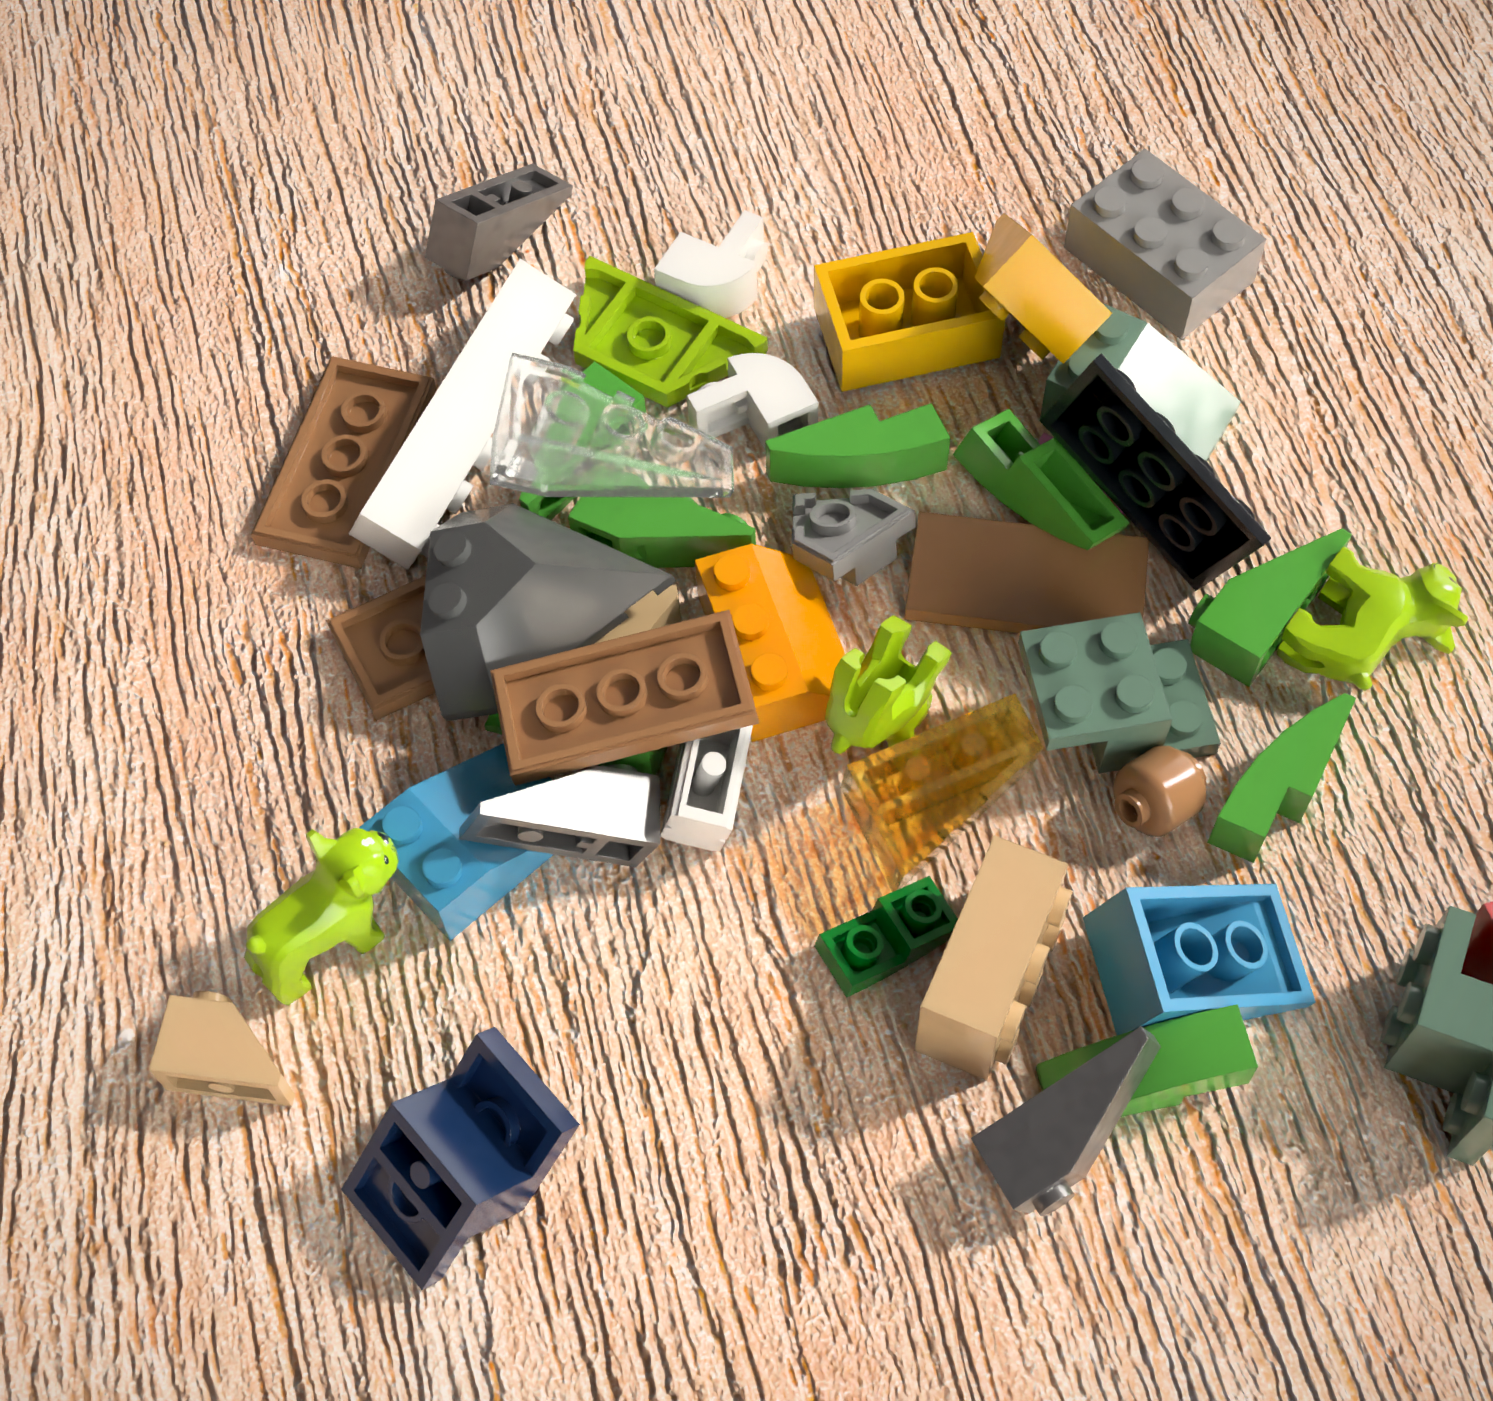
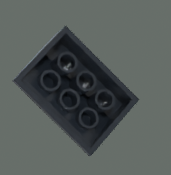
(1153, 474)

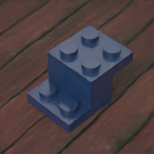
(459, 1157)

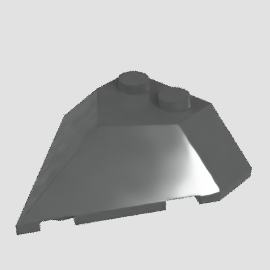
(515, 591)

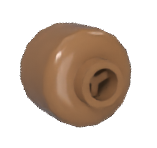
(1161, 789)

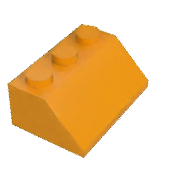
(780, 630)

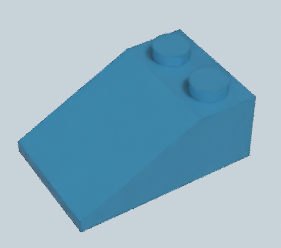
(437, 870)
(1196, 952)

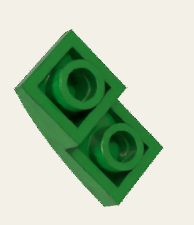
(888, 937)

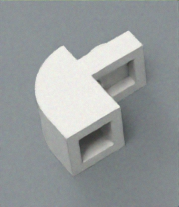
(714, 276)
(757, 393)

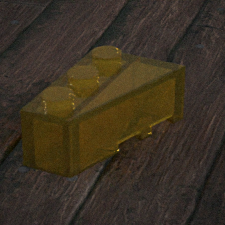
(937, 784)

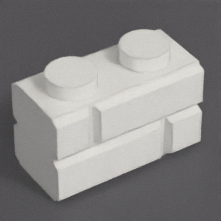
(706, 789)

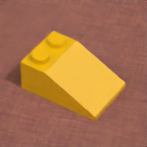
(1038, 291)

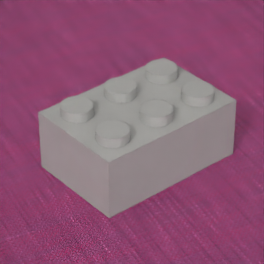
(1164, 243)

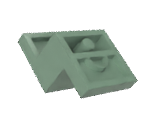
(1116, 691)
(1447, 1031)

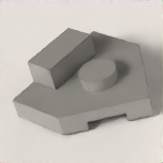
(848, 535)

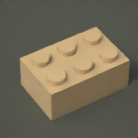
(994, 959)

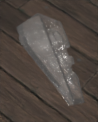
(579, 442)

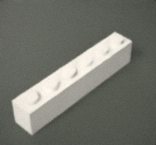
(460, 418)

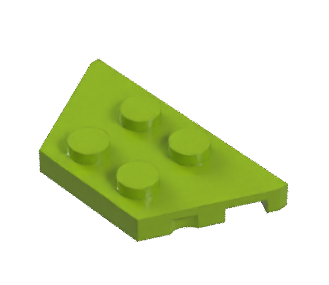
(654, 337)

